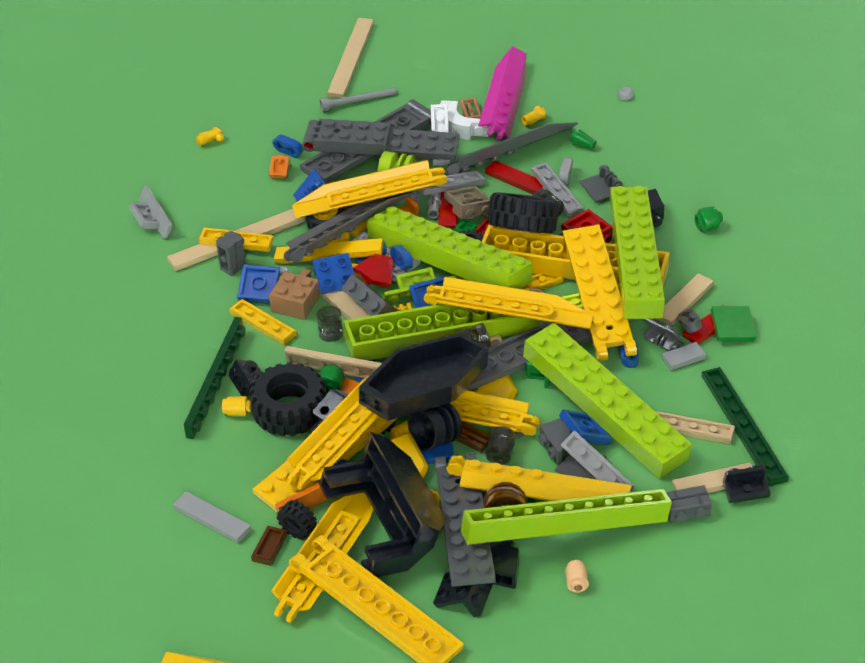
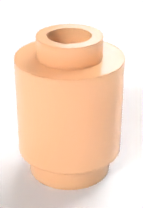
(576, 576)

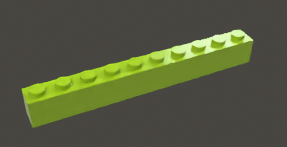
(565, 516)

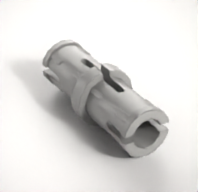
(434, 205)

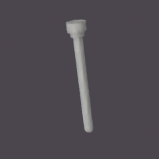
(327, 104)

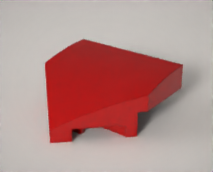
(376, 270)

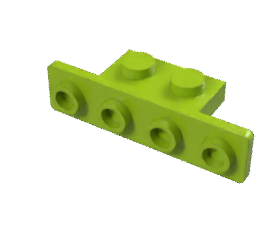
(406, 280)

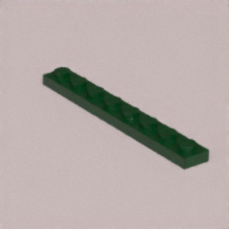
(213, 379)

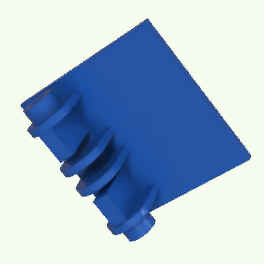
(310, 184)
(333, 272)

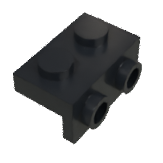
(243, 374)
(746, 484)

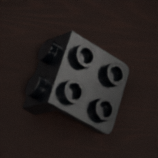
(472, 596)

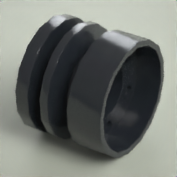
(435, 426)

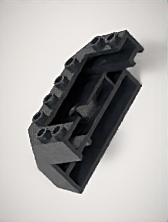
(399, 500)

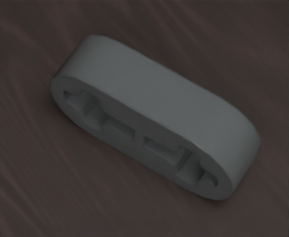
(690, 321)

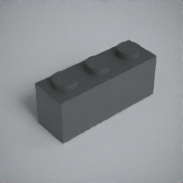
(367, 296)

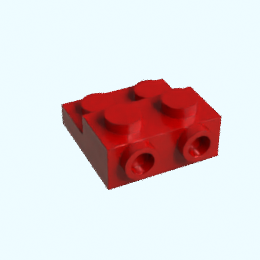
(587, 219)

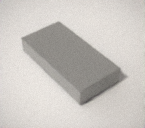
(683, 356)

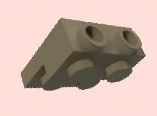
(468, 202)

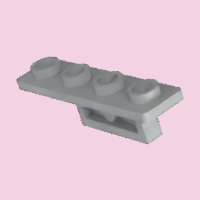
(150, 213)

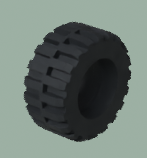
(523, 212)
(285, 381)

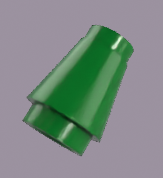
(582, 139)

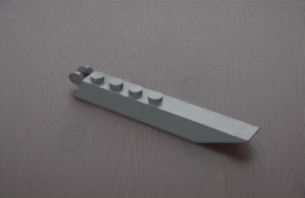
(507, 146)
(337, 225)

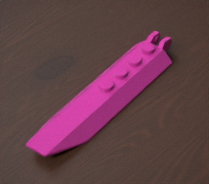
(504, 94)

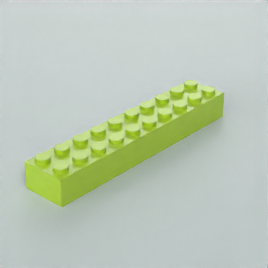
(449, 249)
(636, 253)
(384, 333)
(607, 400)

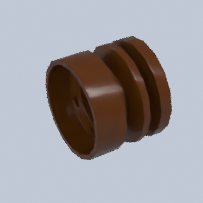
(504, 494)

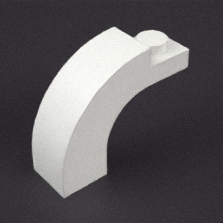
(465, 126)

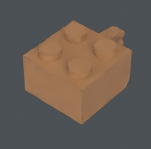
(295, 294)

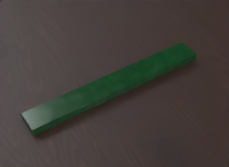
(744, 425)

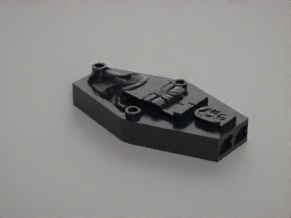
(423, 376)

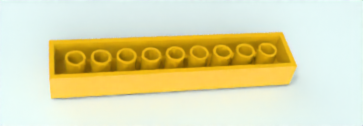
(550, 253)

